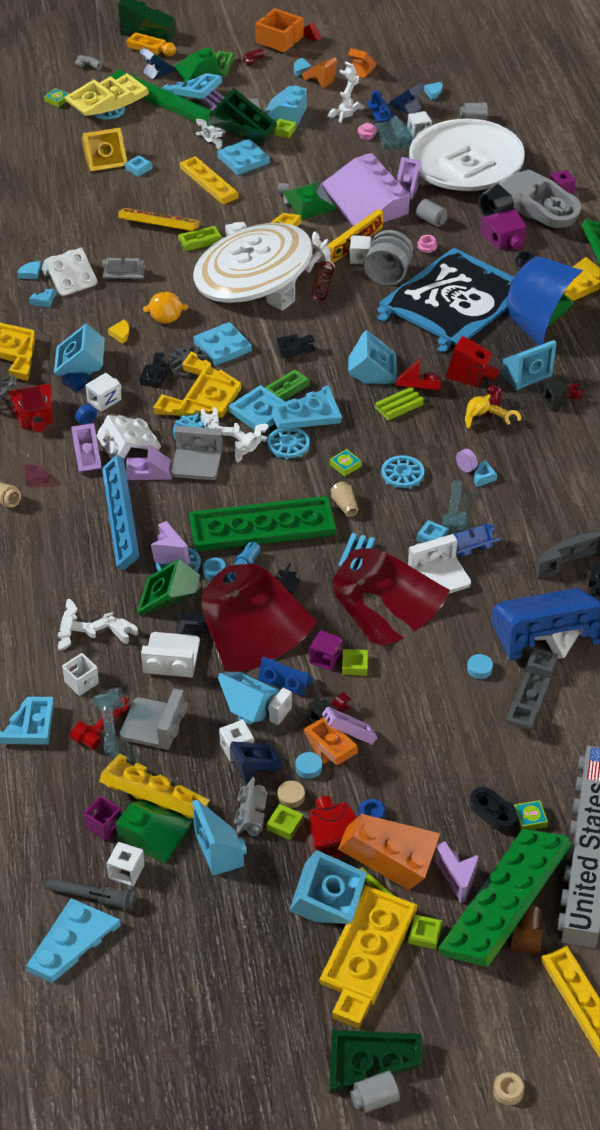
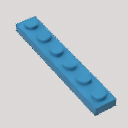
(120, 513)

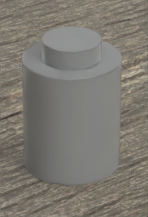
(474, 111)
(431, 213)
(375, 1092)

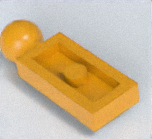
(152, 44)

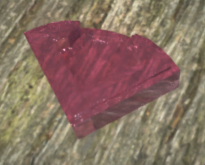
(35, 475)

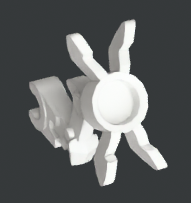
(347, 107)
(210, 133)
(322, 253)
(246, 443)
(119, 627)

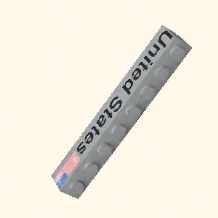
(582, 899)

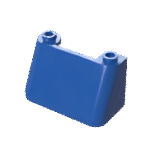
(529, 617)

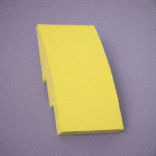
(106, 95)

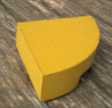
(120, 331)

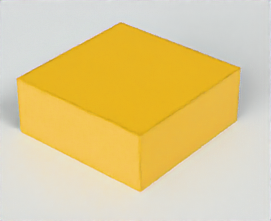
(351, 1008)

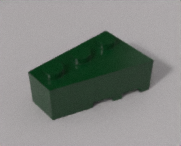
(139, 18)
(242, 118)

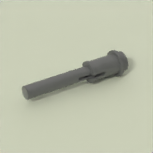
(118, 898)

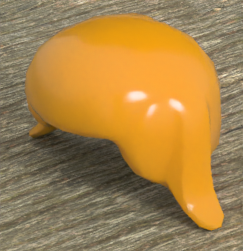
(165, 307)

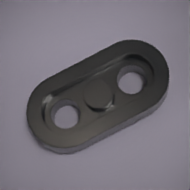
(494, 810)

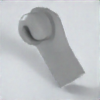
(90, 61)

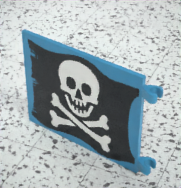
(451, 297)

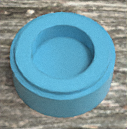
(212, 567)
(479, 666)
(308, 765)

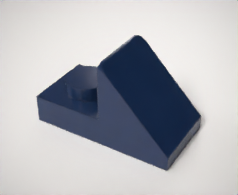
(156, 66)
(407, 101)
(254, 757)

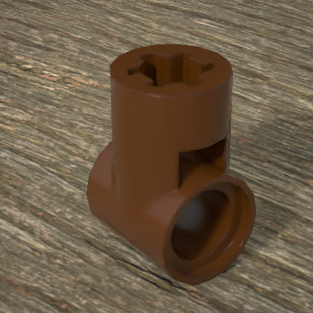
(526, 934)

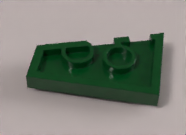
(370, 1053)

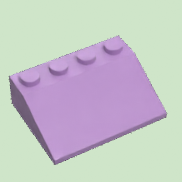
(365, 187)

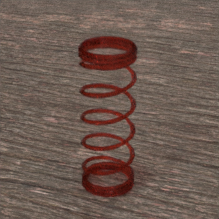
(317, 275)

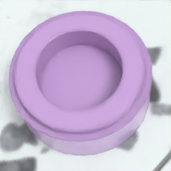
(466, 460)

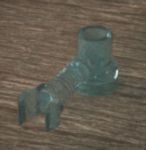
(454, 518)
(108, 703)

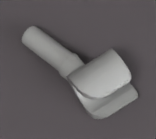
(281, 188)

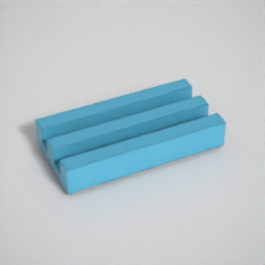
(362, 541)

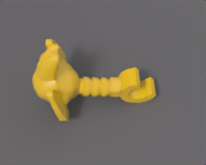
(480, 405)

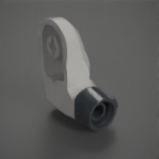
(532, 197)

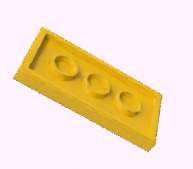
(369, 944)

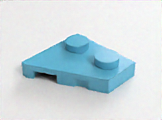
(199, 87)
(30, 723)

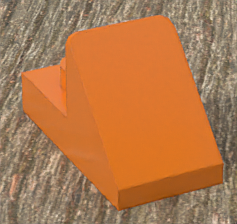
(362, 62)
(323, 72)
(330, 742)

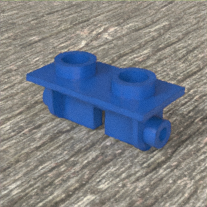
(379, 107)
(481, 538)
(284, 676)

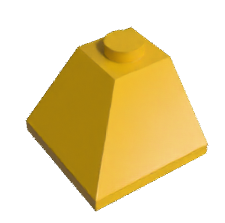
(104, 149)

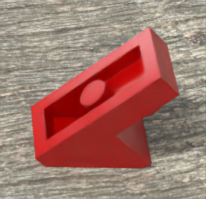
(412, 378)

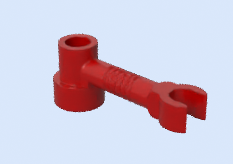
(88, 734)

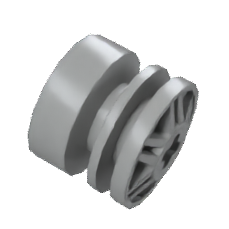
(388, 257)

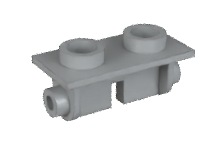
(132, 269)
(247, 818)

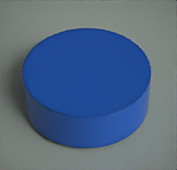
(86, 414)
(372, 808)

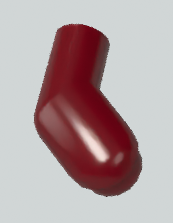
(249, 58)
(496, 393)

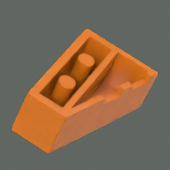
(390, 848)

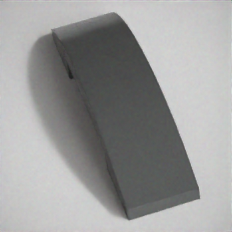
(566, 551)
(532, 689)

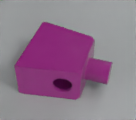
(504, 229)

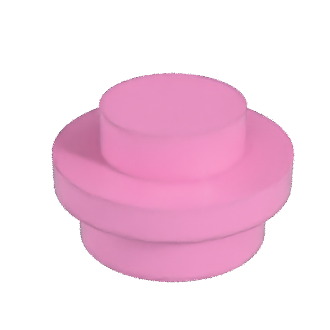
(367, 131)
(427, 243)

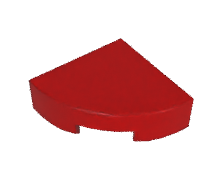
(311, 32)

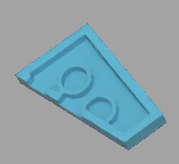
(310, 410)
(70, 936)

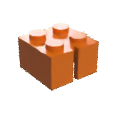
(279, 30)

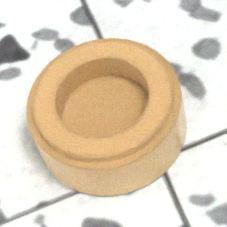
(291, 794)
(508, 1088)

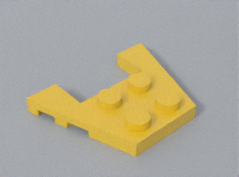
(17, 347)
(210, 390)

